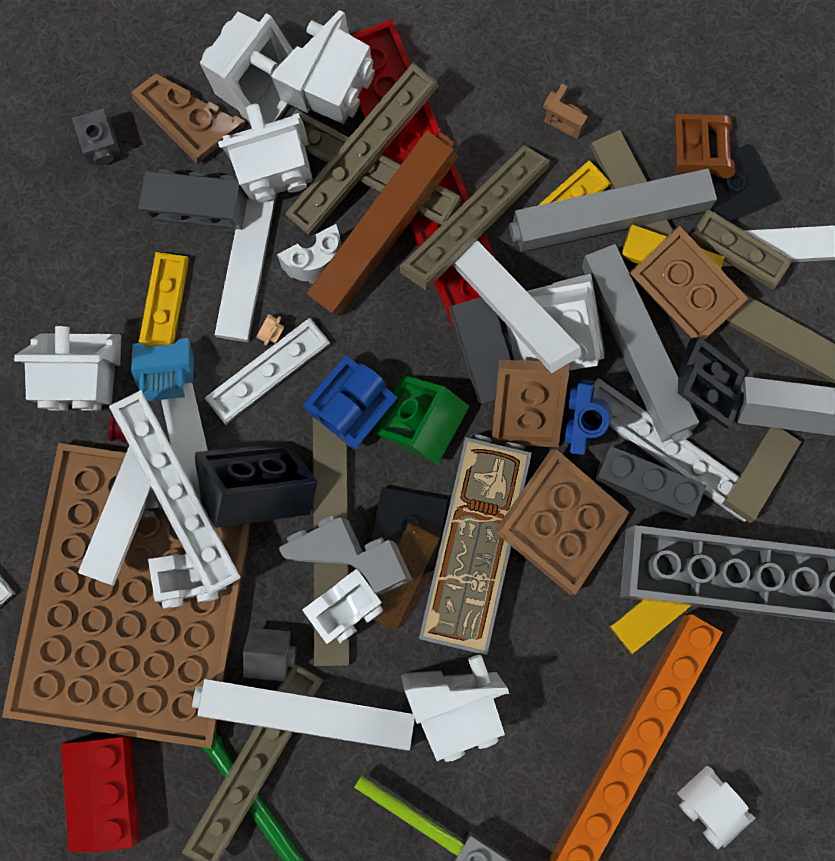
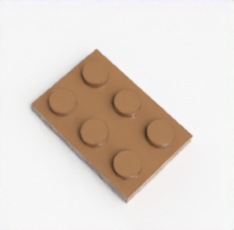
(688, 285)
(528, 403)

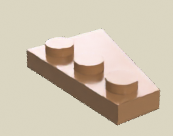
(186, 119)

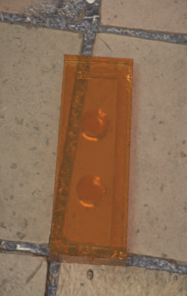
(416, 549)

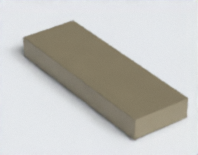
(741, 249)
(761, 473)

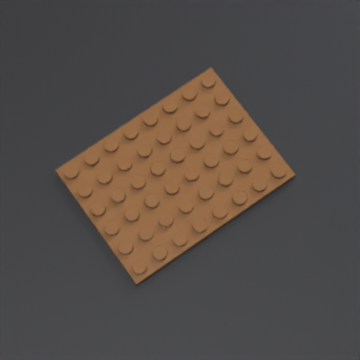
(106, 651)

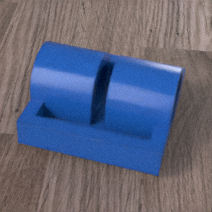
(350, 401)
(580, 430)

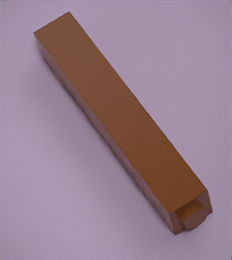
(384, 222)

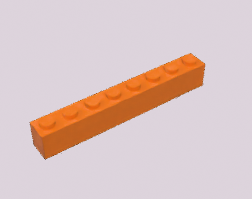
(638, 742)

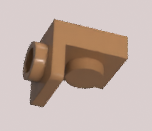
(562, 116)

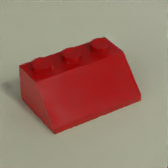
(100, 794)

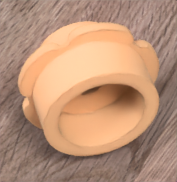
(270, 330)

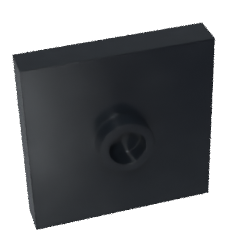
(745, 190)
(400, 507)

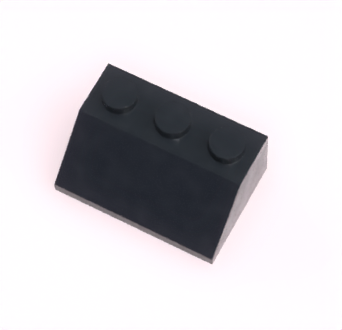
(254, 484)

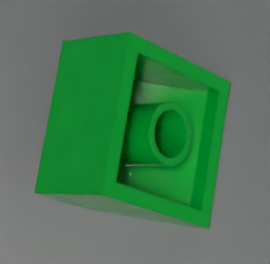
(421, 418)

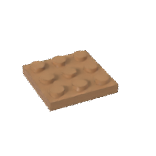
(562, 522)

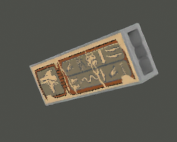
(471, 554)

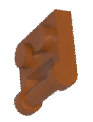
(692, 144)

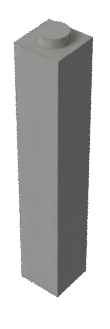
(613, 210)
(639, 345)
(787, 406)

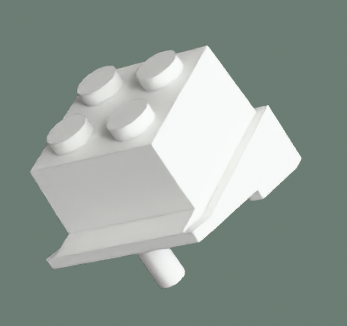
(243, 63)
(326, 71)
(269, 155)
(575, 310)
(70, 369)
(456, 709)

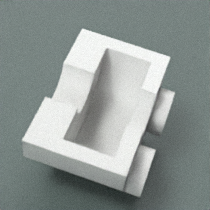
(309, 263)
(176, 580)
(342, 607)
(715, 806)

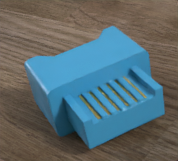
(163, 369)

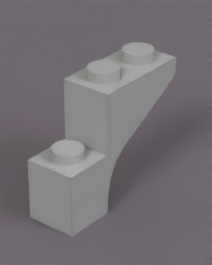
(337, 544)

